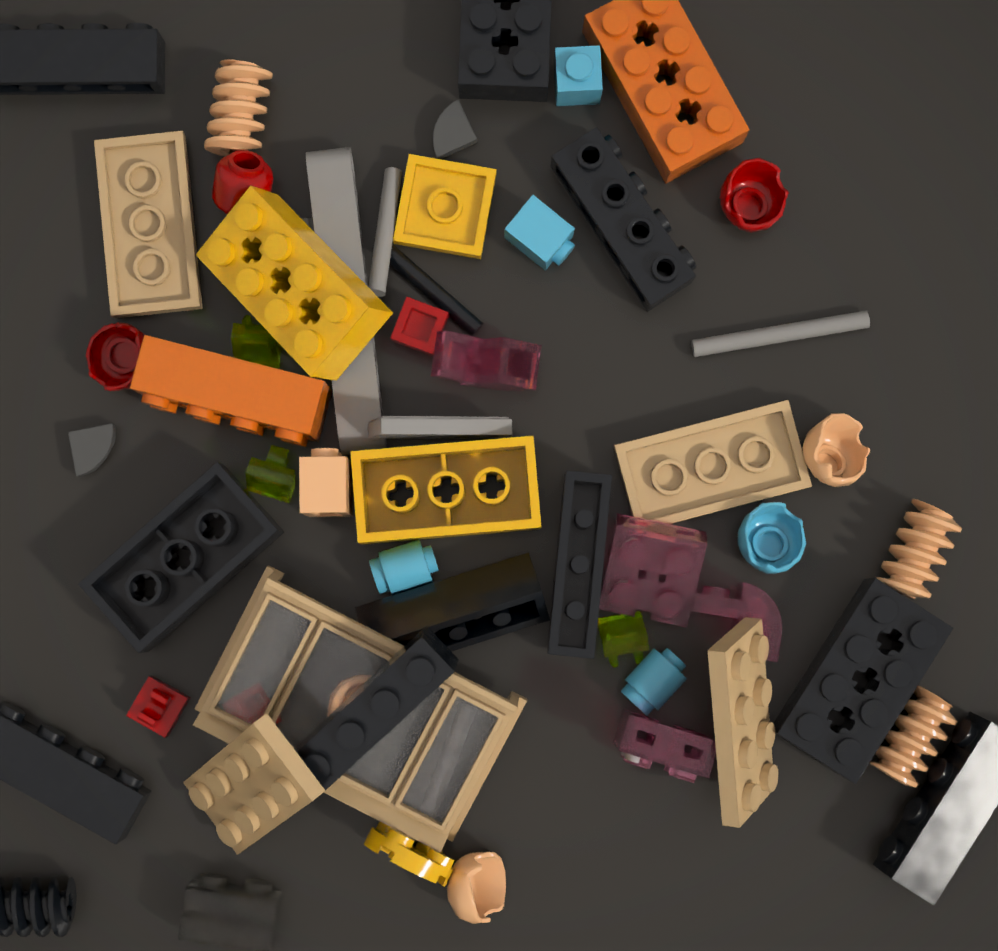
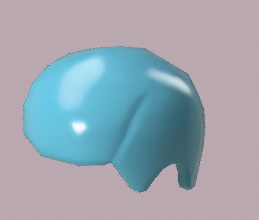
(771, 538)

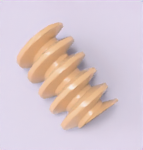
(236, 107)
(919, 550)
(914, 737)

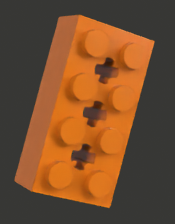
(654, 105)
(232, 389)

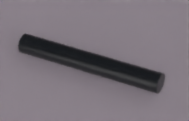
(434, 291)

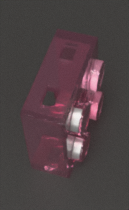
(655, 550)
(667, 746)

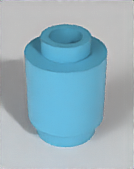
(403, 567)
(654, 680)

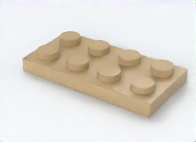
(148, 224)
(713, 465)
(742, 720)
(253, 785)

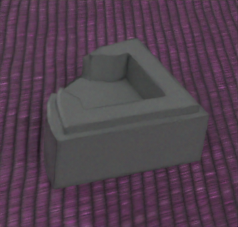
(452, 131)
(91, 447)

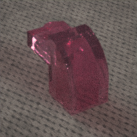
(486, 363)
(748, 602)

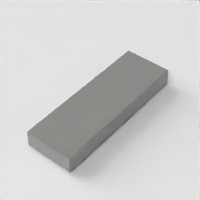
(439, 427)

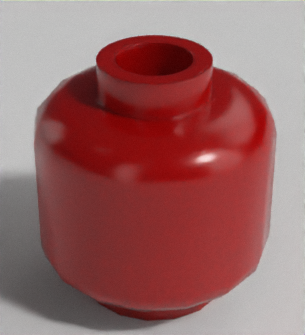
(236, 174)

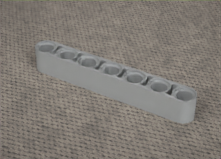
(339, 226)

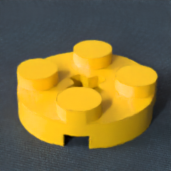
(416, 859)

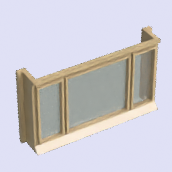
(306, 660)

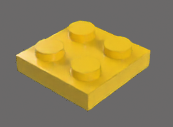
(444, 206)

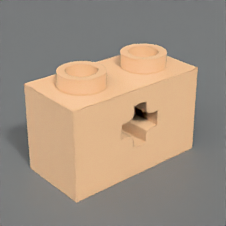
(326, 484)

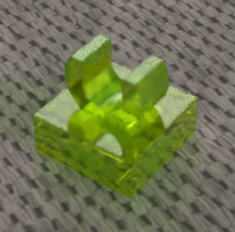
(255, 344)
(271, 476)
(623, 635)

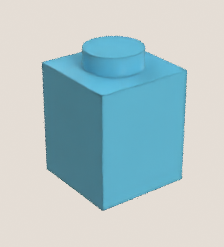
(578, 75)
(540, 233)

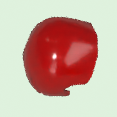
(753, 195)
(114, 355)

